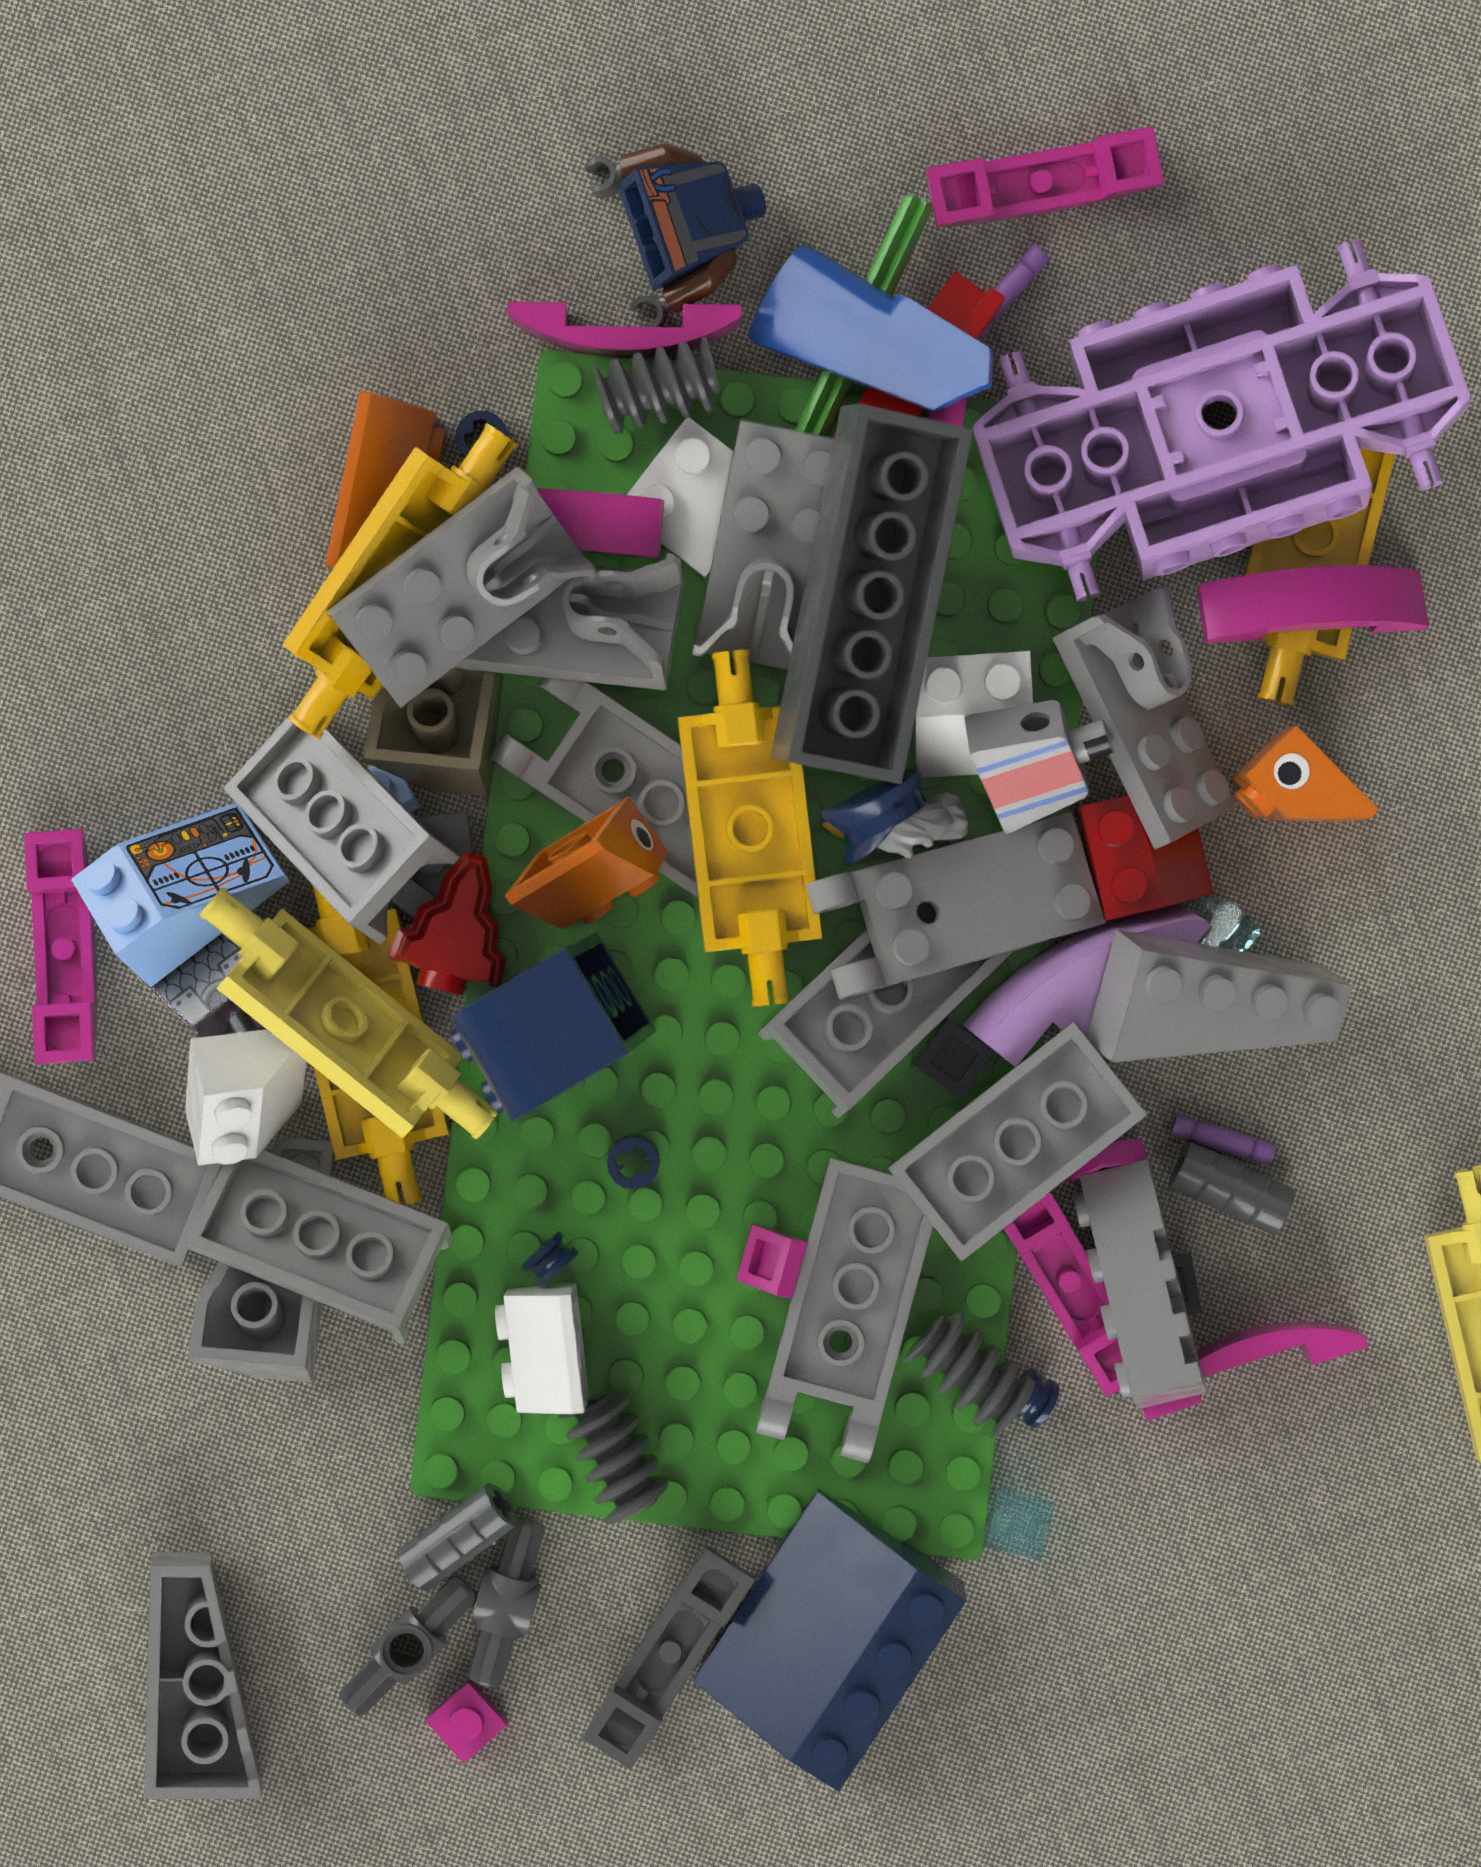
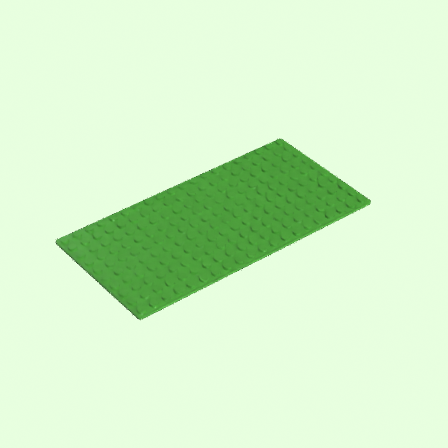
(729, 1113)

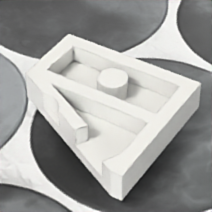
(693, 481)

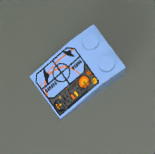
(157, 884)

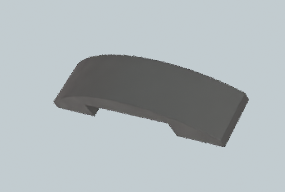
(667, 1656)

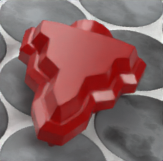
(454, 934)

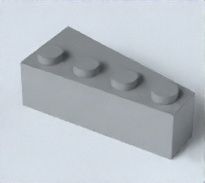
(195, 1701)

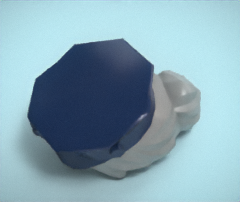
(895, 819)

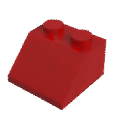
(1128, 869)

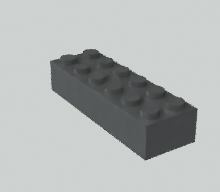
(871, 592)

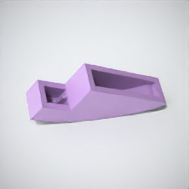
(1066, 981)

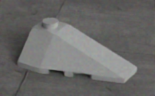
(253, 1323)

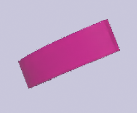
(1044, 180)
(551, 324)
(609, 521)
(1312, 600)
(62, 949)
(1066, 1281)
(1317, 1340)

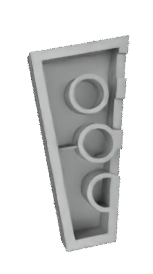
(1201, 999)
(1141, 1285)

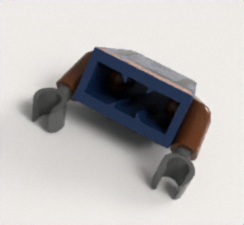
(682, 220)

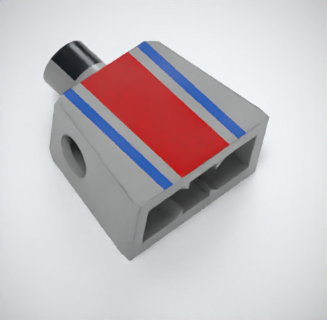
(1033, 759)

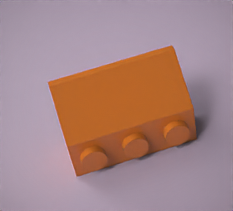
(378, 447)

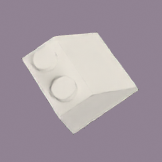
(959, 688)
(240, 1093)
(545, 1349)

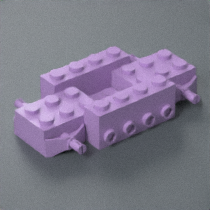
(1305, 393)

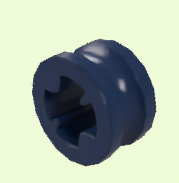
(467, 427)
(640, 1178)
(549, 1259)
(1041, 1401)

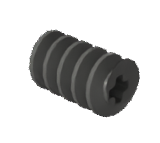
(658, 386)
(972, 1371)
(617, 1455)

